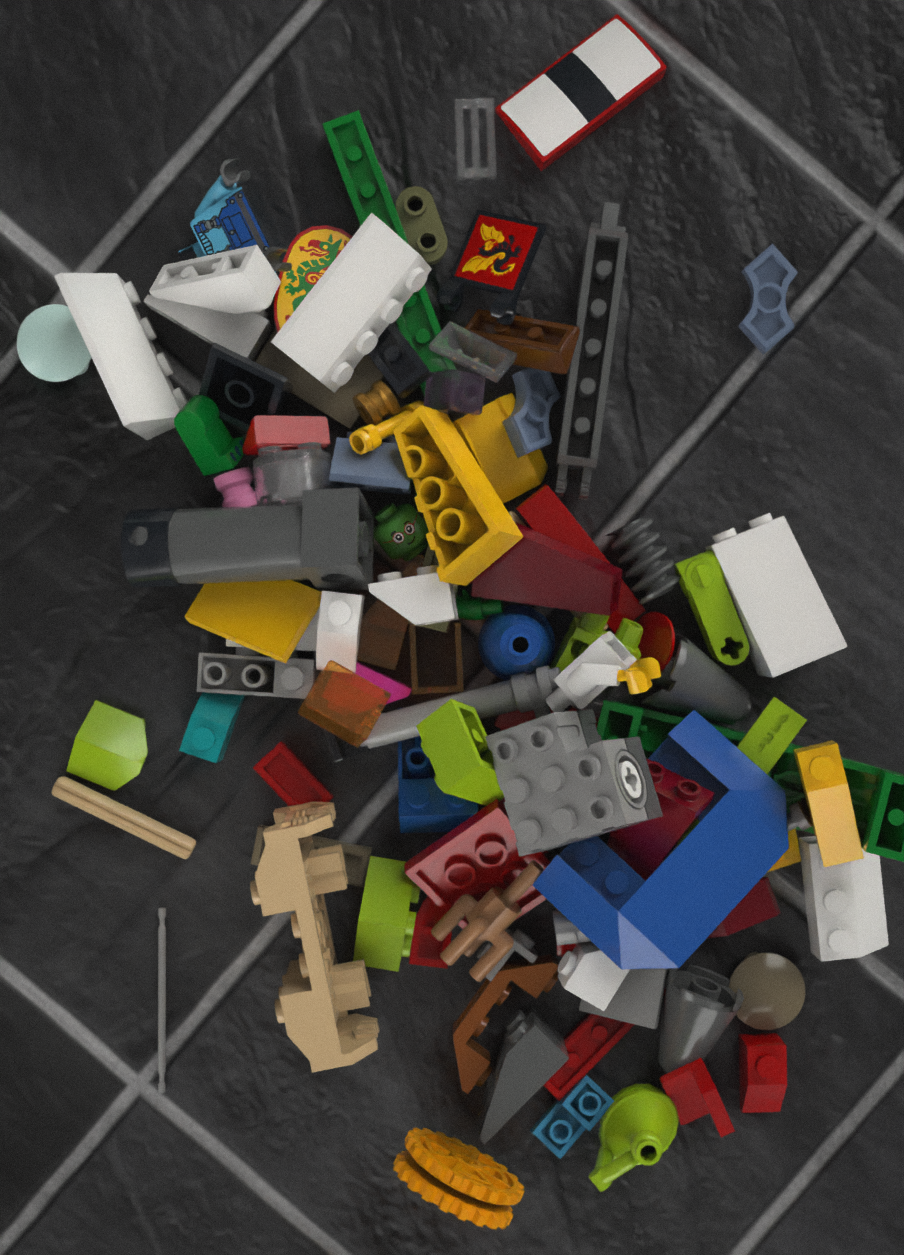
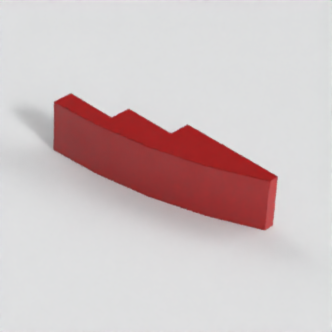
(550, 517)

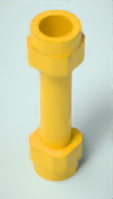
(371, 436)

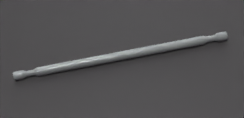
(162, 1000)

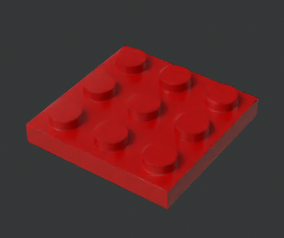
(473, 861)

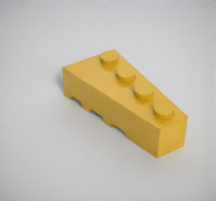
(459, 504)

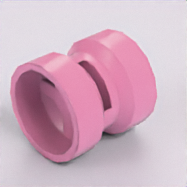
(236, 488)

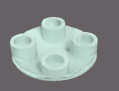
(52, 344)

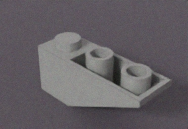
(255, 675)

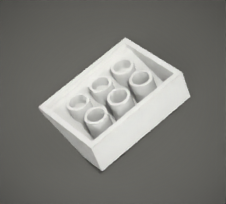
(123, 350)

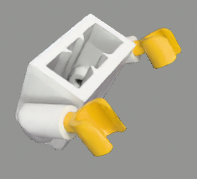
(600, 666)

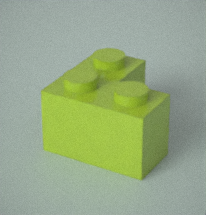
(459, 753)
(384, 916)

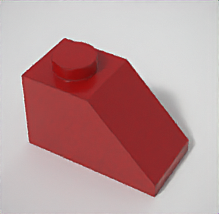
(762, 1072)

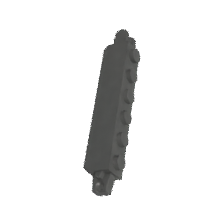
(592, 356)

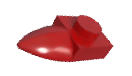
(424, 946)

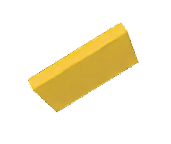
(257, 614)

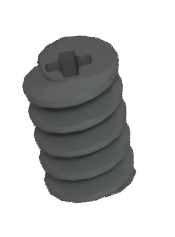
(644, 559)

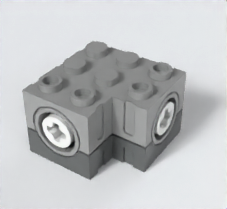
(568, 782)

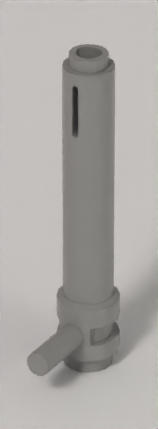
(519, 693)

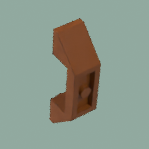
(473, 1058)

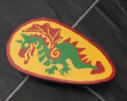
(310, 257)

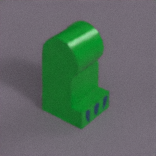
(207, 436)

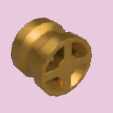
(376, 403)

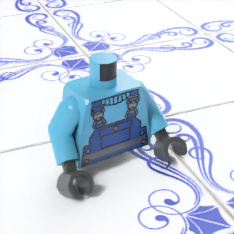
(228, 221)

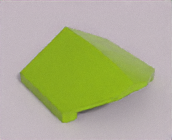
(109, 747)

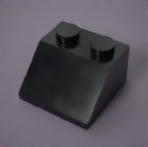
(243, 387)

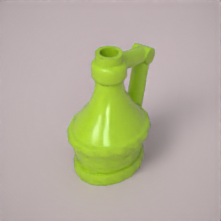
(633, 1132)

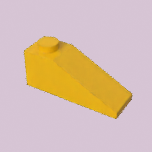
(829, 802)

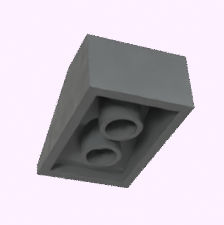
(524, 1063)

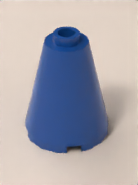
(498, 636)

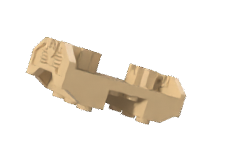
(315, 987)

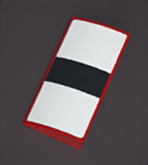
(581, 91)

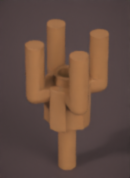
(486, 921)

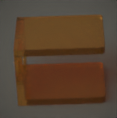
(416, 689)
(344, 703)

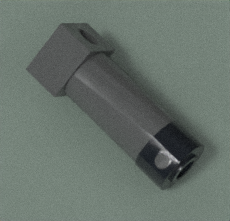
(317, 541)

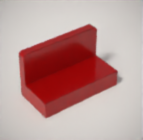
(696, 1095)

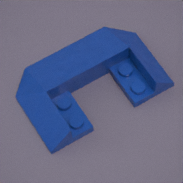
(700, 882)

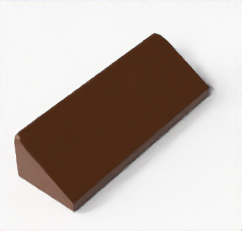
(536, 342)

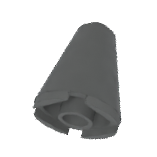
(697, 684)
(694, 1015)

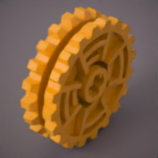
(458, 1178)

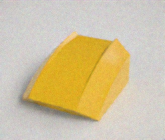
(495, 454)

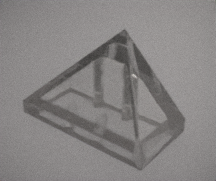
(473, 351)

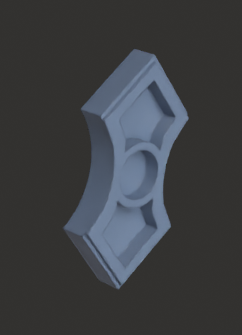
(768, 284)
(529, 421)

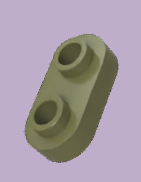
(422, 224)

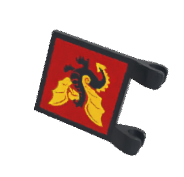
(494, 260)

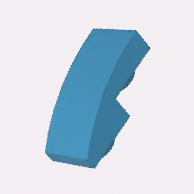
(571, 1116)

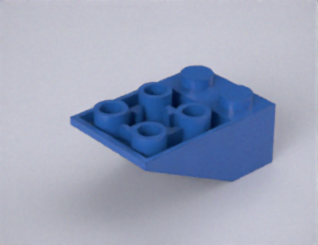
(421, 802)

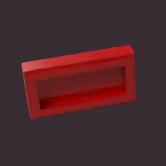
(291, 777)

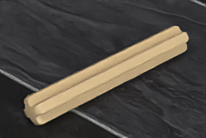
(123, 817)

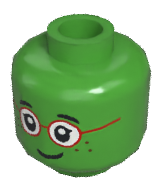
(400, 531)

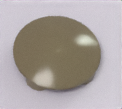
(770, 990)

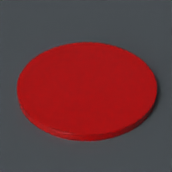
(657, 638)

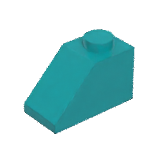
(211, 725)

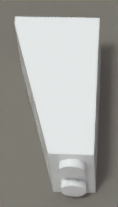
(776, 597)

